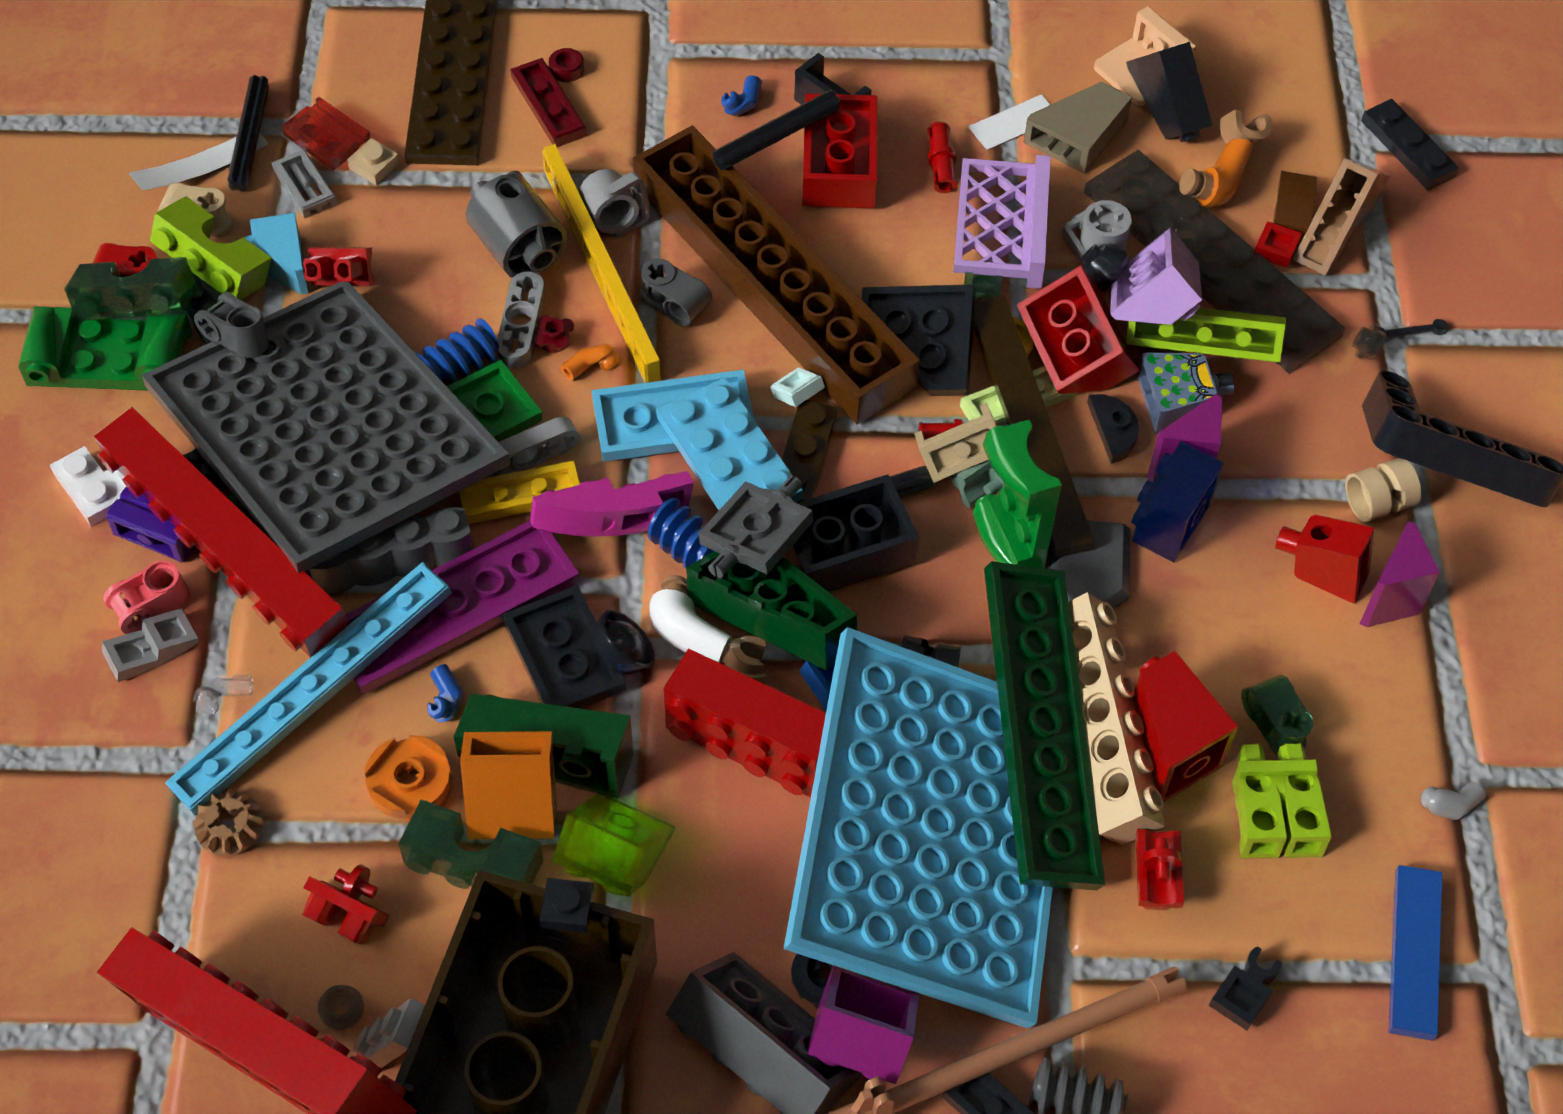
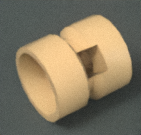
(1384, 489)

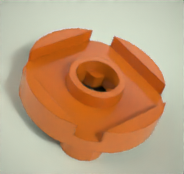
(404, 756)

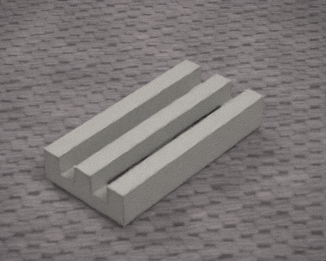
(314, 202)

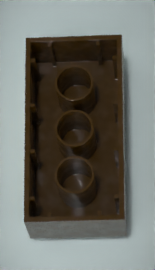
(528, 1010)

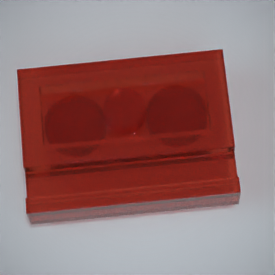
(325, 133)

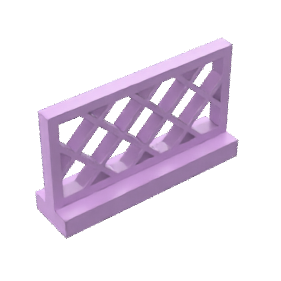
(1032, 228)

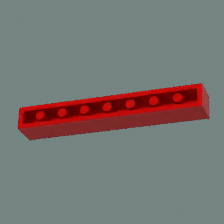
(220, 532)

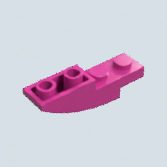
(601, 510)

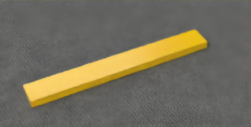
(601, 265)

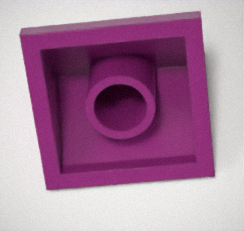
(1197, 428)
(1403, 582)

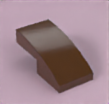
(1295, 201)

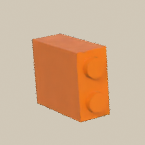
(509, 784)

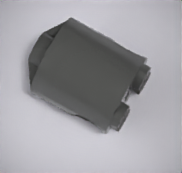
(515, 224)

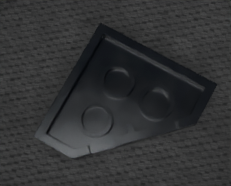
(935, 326)

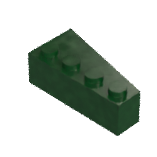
(775, 606)
(588, 745)

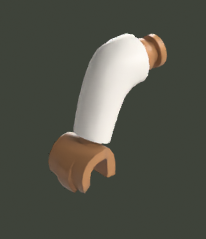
(678, 624)

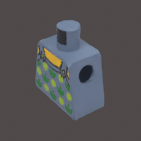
(1177, 384)

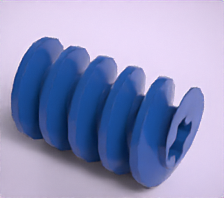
(461, 351)
(677, 532)

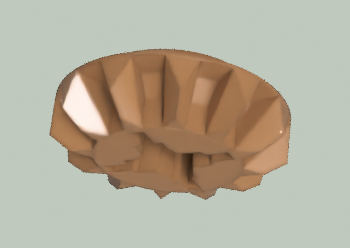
(221, 839)

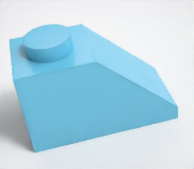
(281, 240)

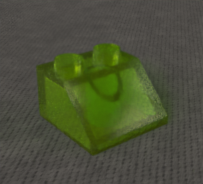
(611, 844)

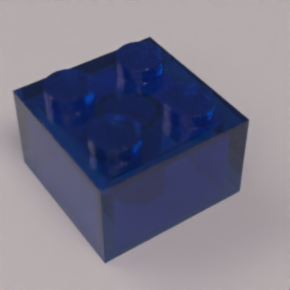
(1175, 500)

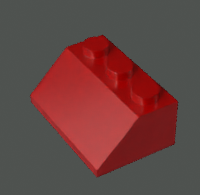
(1077, 335)

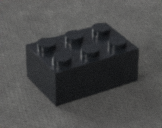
(855, 535)

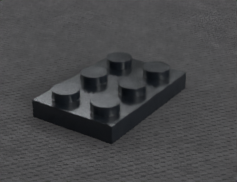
(559, 650)

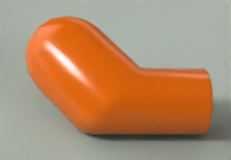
(587, 357)

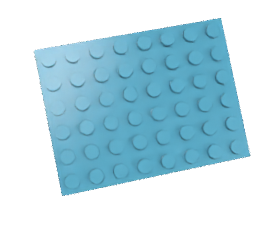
(915, 839)

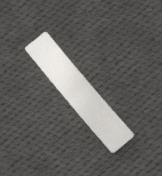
(189, 167)

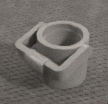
(612, 203)
(1099, 224)

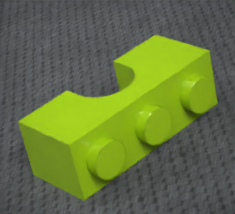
(185, 231)

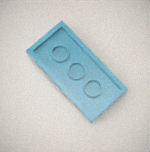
(629, 418)
(722, 442)

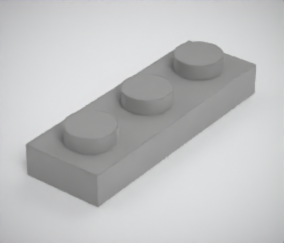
(390, 1035)

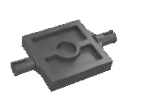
(756, 527)

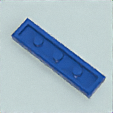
(1415, 953)

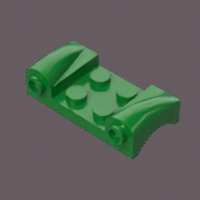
(98, 352)
(1021, 517)

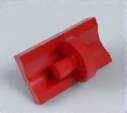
(339, 264)
(1159, 869)
(360, 916)

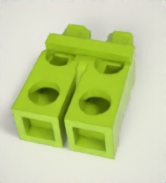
(1279, 804)

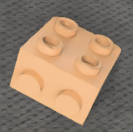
(1149, 36)

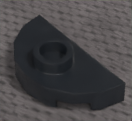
(1115, 425)

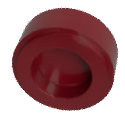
(566, 64)

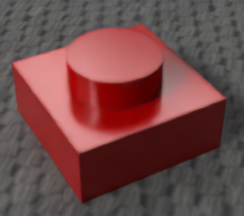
(1278, 244)

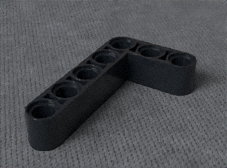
(1454, 450)

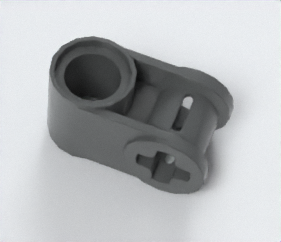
(674, 294)
(234, 326)

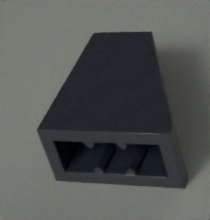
(1172, 91)

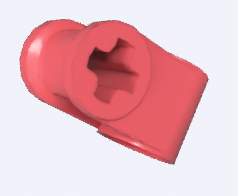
(145, 595)

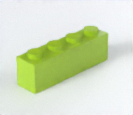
(1215, 334)

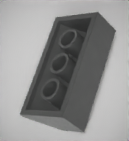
(758, 1036)

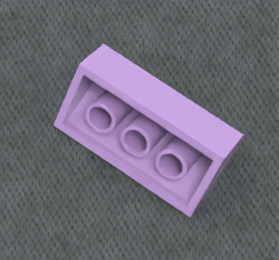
(1158, 284)

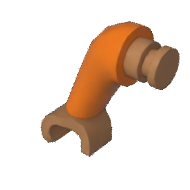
(1219, 183)

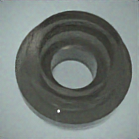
(1368, 341)
(337, 995)

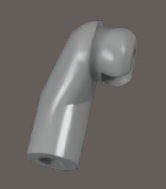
(1450, 803)

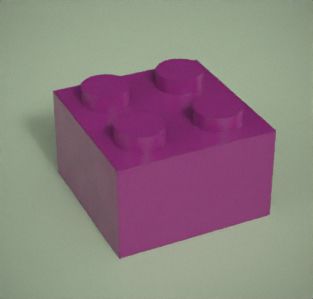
(864, 1025)

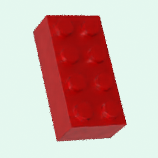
(744, 721)

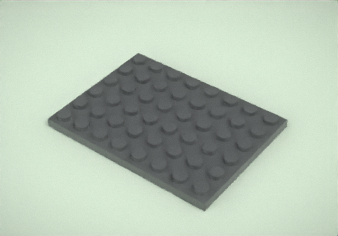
(326, 426)

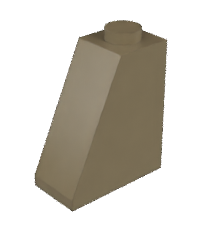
(1079, 125)

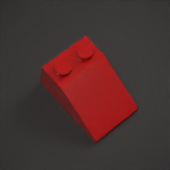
(842, 155)

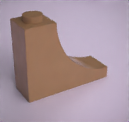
(1346, 203)

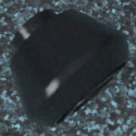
(1104, 264)

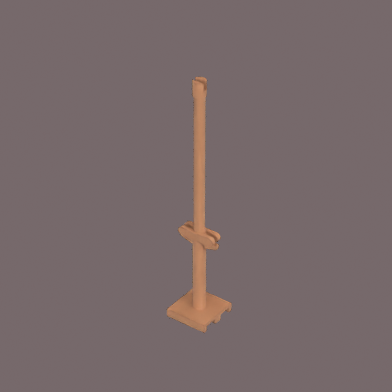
(878, 1101)

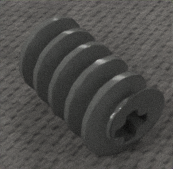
(1075, 1093)

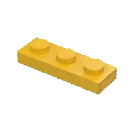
(514, 492)

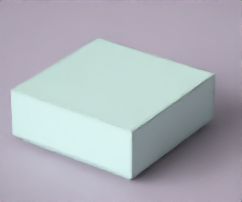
(797, 387)

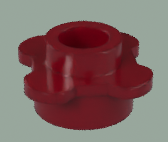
(555, 341)

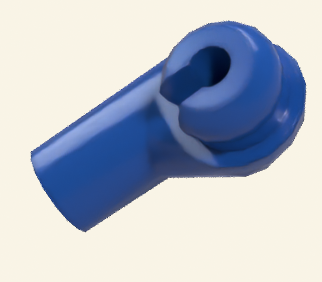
(747, 100)
(449, 696)

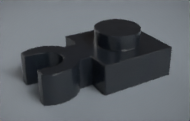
(1244, 993)

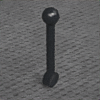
(1437, 327)

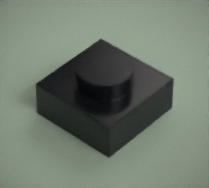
(567, 905)

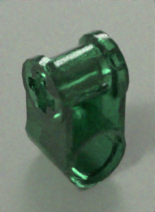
(1277, 712)

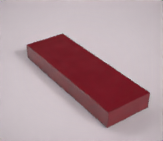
(548, 102)

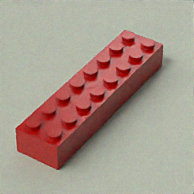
(247, 1034)

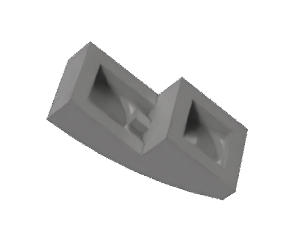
(158, 642)

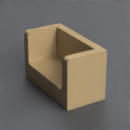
(956, 447)

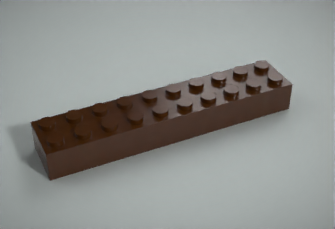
(777, 275)

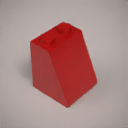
(1182, 724)

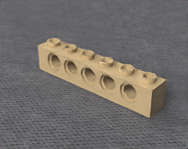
(1110, 692)

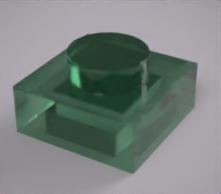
(985, 285)

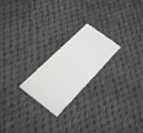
(1007, 123)

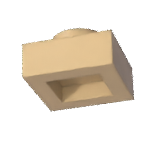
(373, 161)

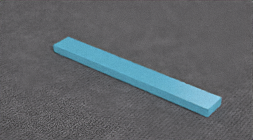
(308, 688)

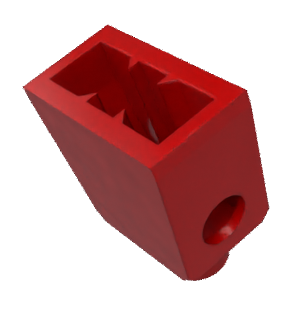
(1330, 554)

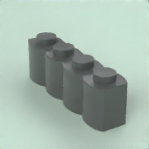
(397, 551)

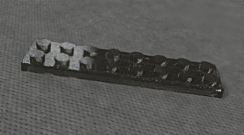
(1229, 268)

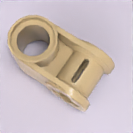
(204, 198)

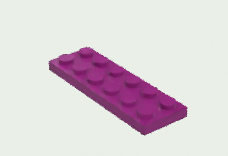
(484, 585)

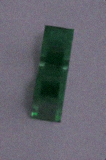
(158, 290)
(433, 842)

